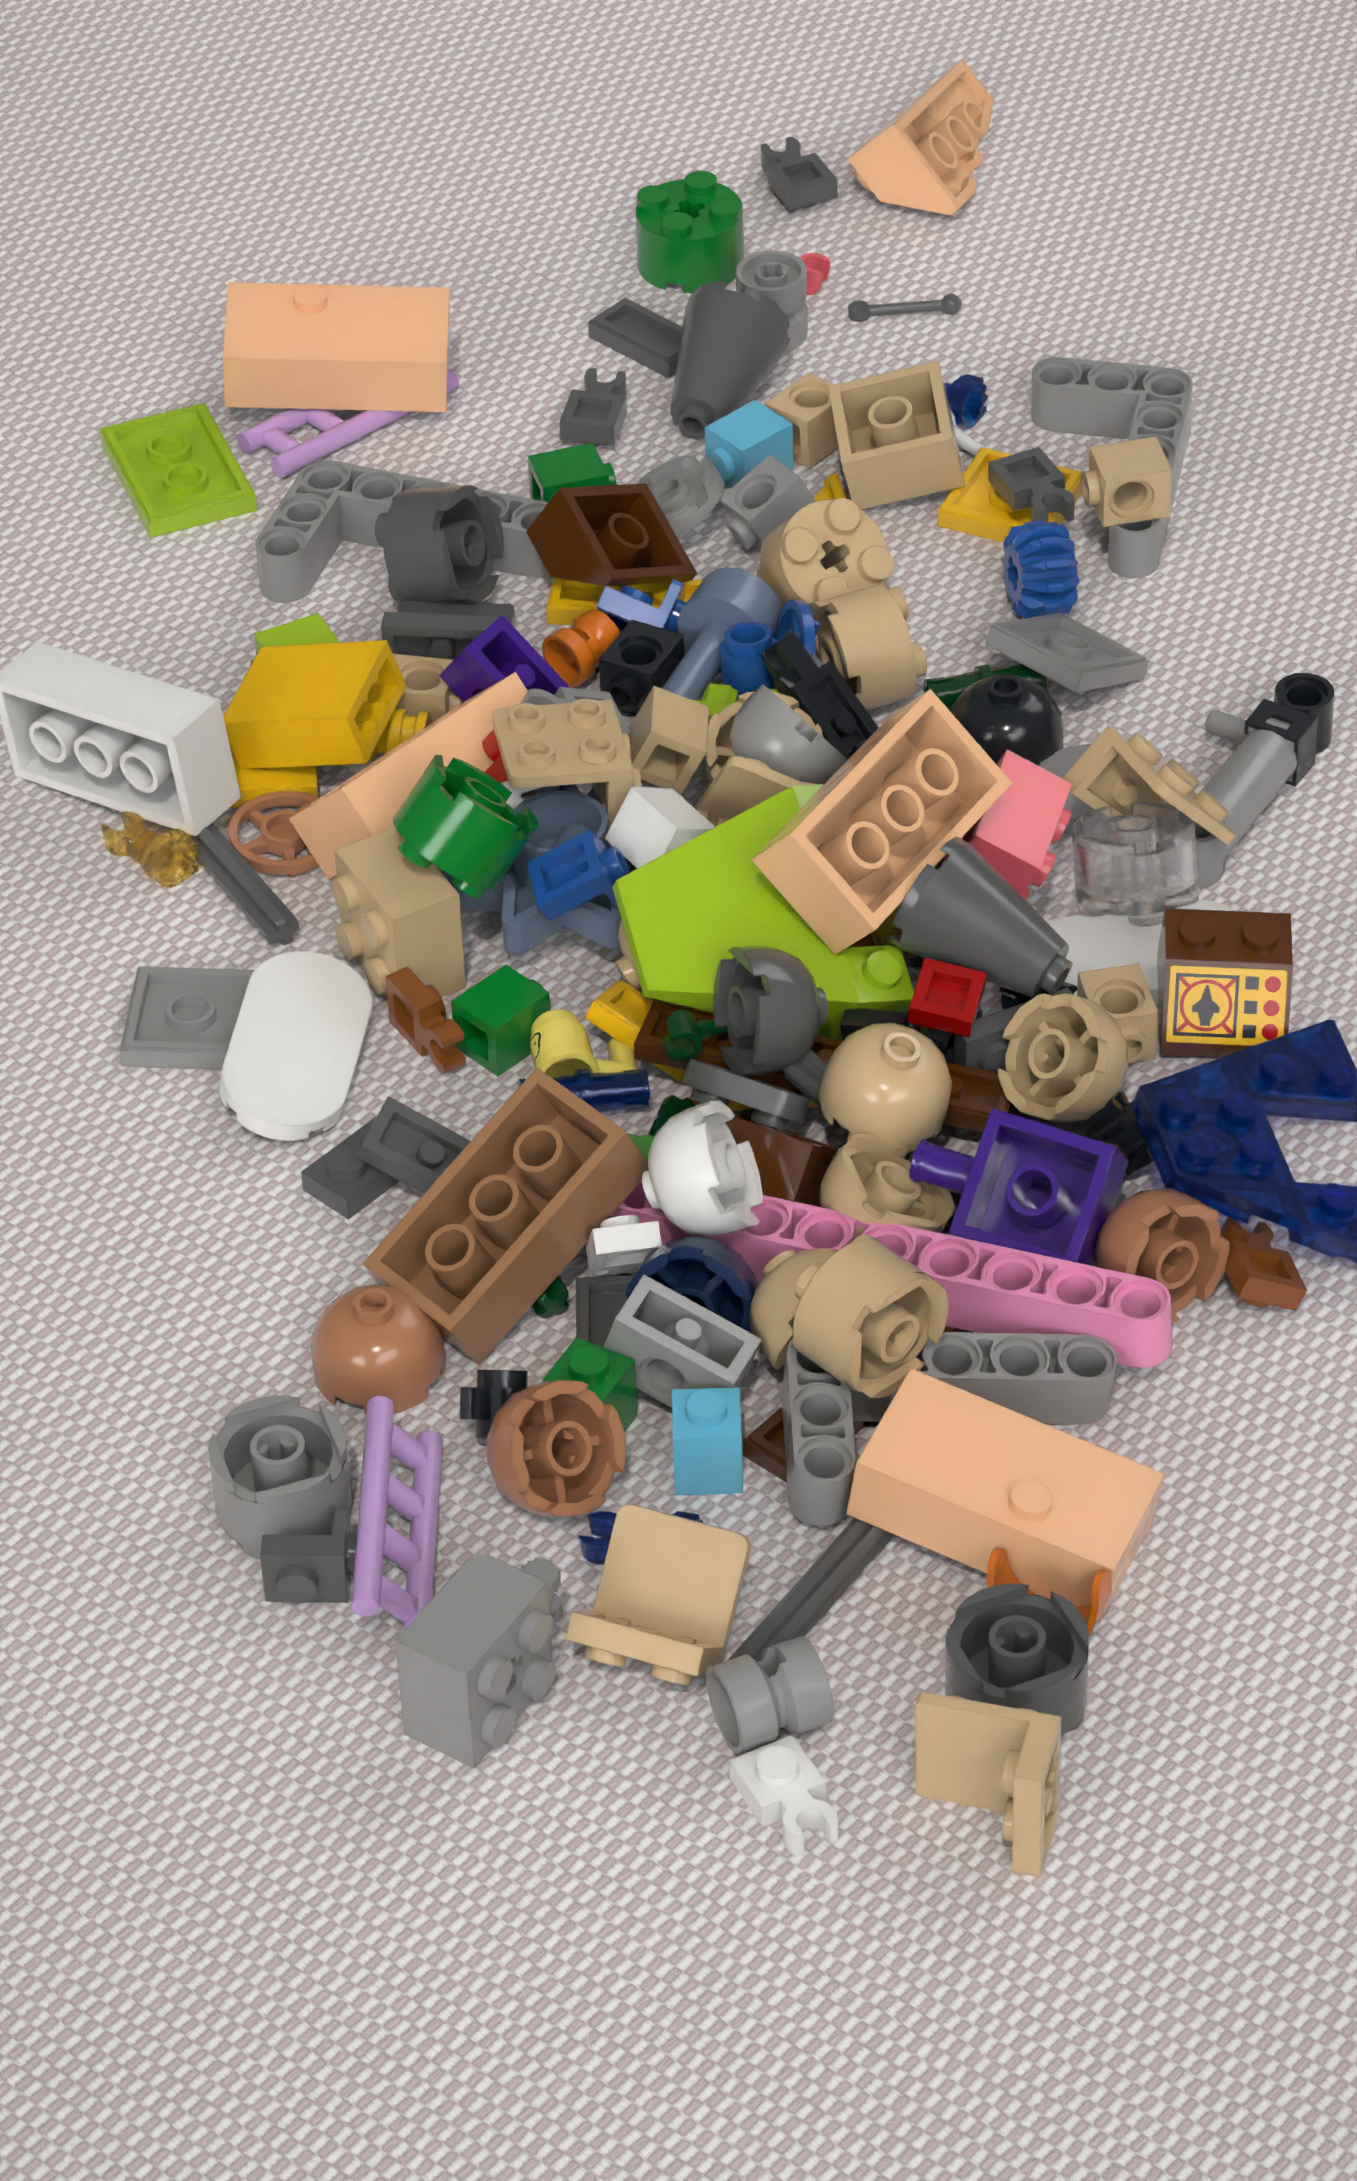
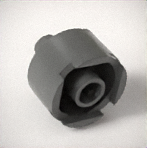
(440, 544)
(1020, 1653)

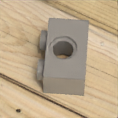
(679, 1343)

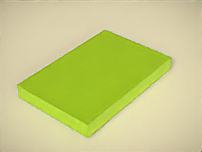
(178, 469)

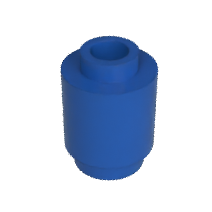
(741, 657)

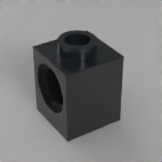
(638, 661)

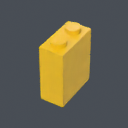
(313, 704)

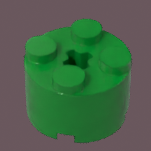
(689, 232)
(463, 825)

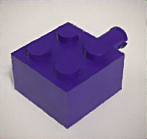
(1028, 1187)

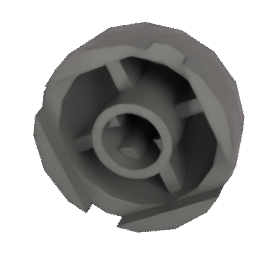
(768, 1009)

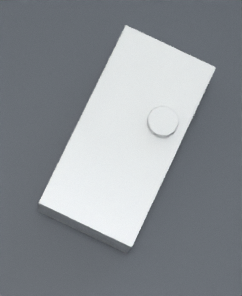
(117, 738)

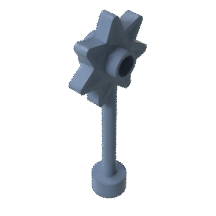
(564, 812)

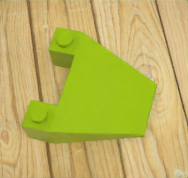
(712, 897)

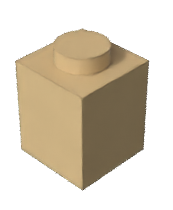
(669, 739)

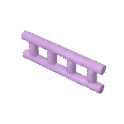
(334, 436)
(418, 1505)

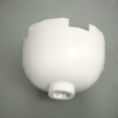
(702, 1174)

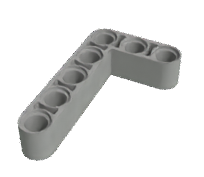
(1121, 404)
(342, 503)
(1030, 1373)

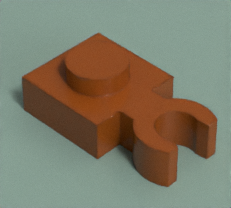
(420, 1018)
(1258, 1271)

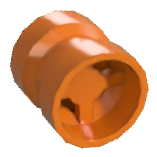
(577, 650)

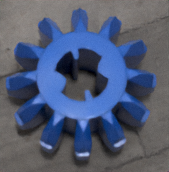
(1040, 569)

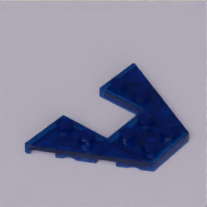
(1218, 1146)

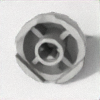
(782, 739)

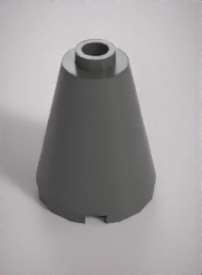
(724, 353)
(981, 923)

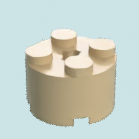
(828, 534)
(870, 643)
(867, 1316)

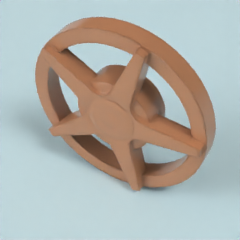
(277, 833)

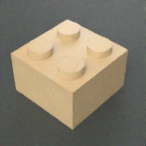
(896, 435)
(397, 915)

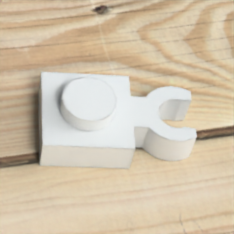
(621, 1245)
(785, 1786)

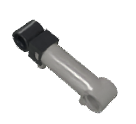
(1274, 749)

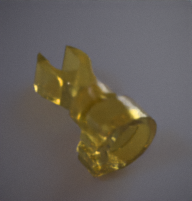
(163, 857)

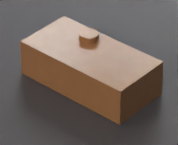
(509, 1214)

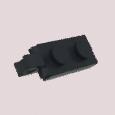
(820, 693)

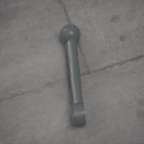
(861, 310)

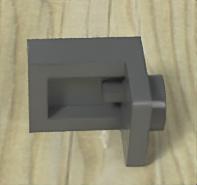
(310, 1565)

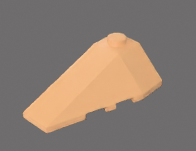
(929, 147)

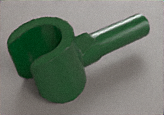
(687, 1034)

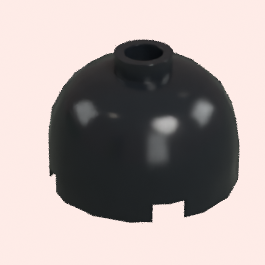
(1011, 716)

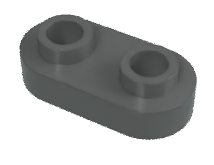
(771, 1103)

